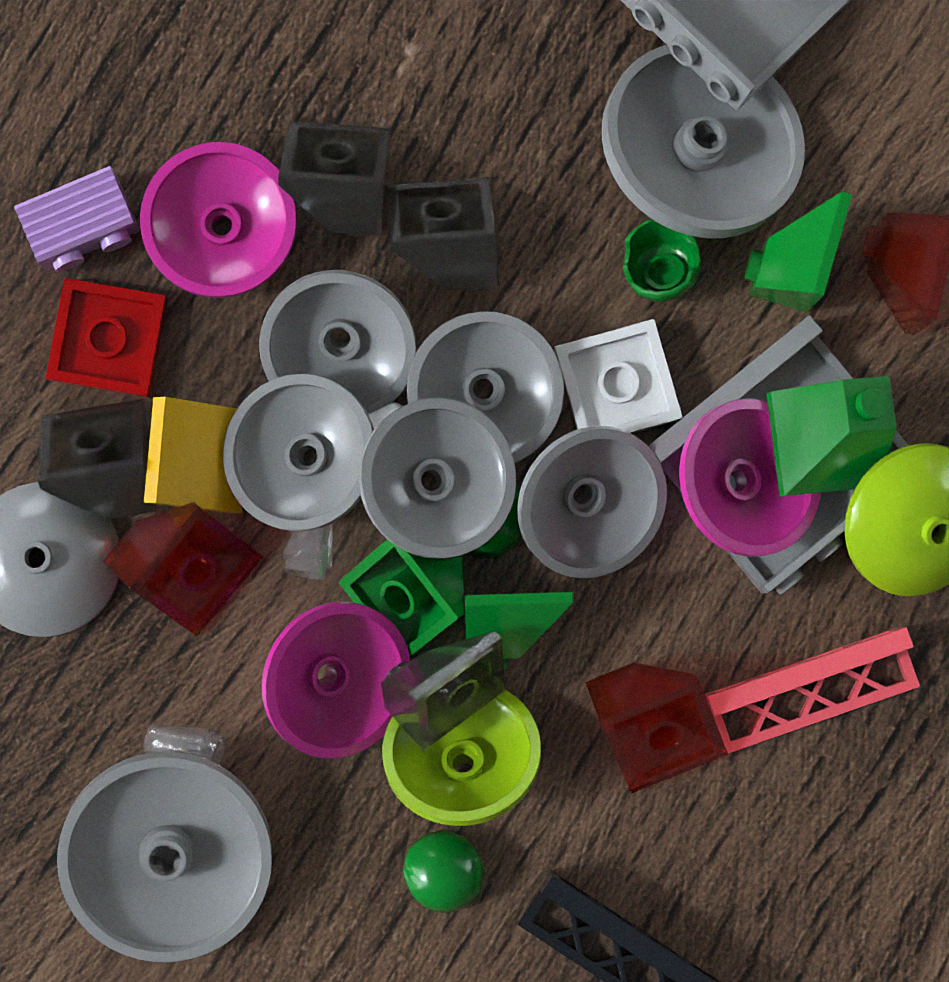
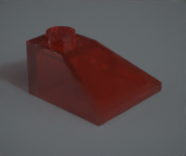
(909, 265)
(183, 564)
(655, 722)

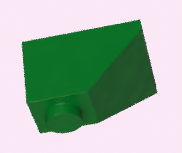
(799, 258)
(830, 433)
(410, 590)
(515, 618)

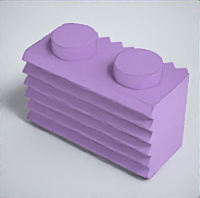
(78, 220)

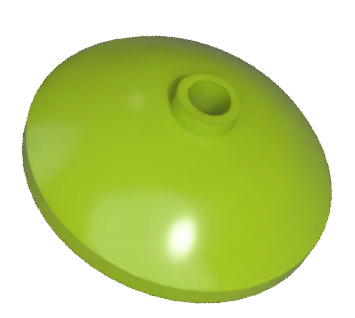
(894, 519)
(497, 743)

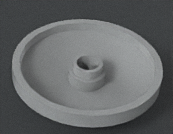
(695, 157)
(165, 857)

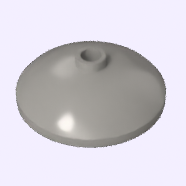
(300, 339)
(507, 353)
(269, 444)
(470, 469)
(610, 518)
(72, 581)

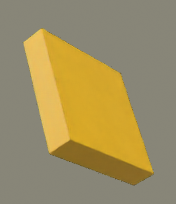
(188, 455)

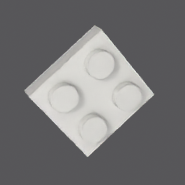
(619, 379)

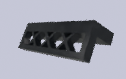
(613, 926)

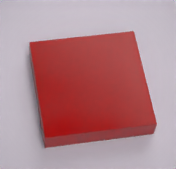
(107, 338)

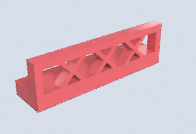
(814, 670)

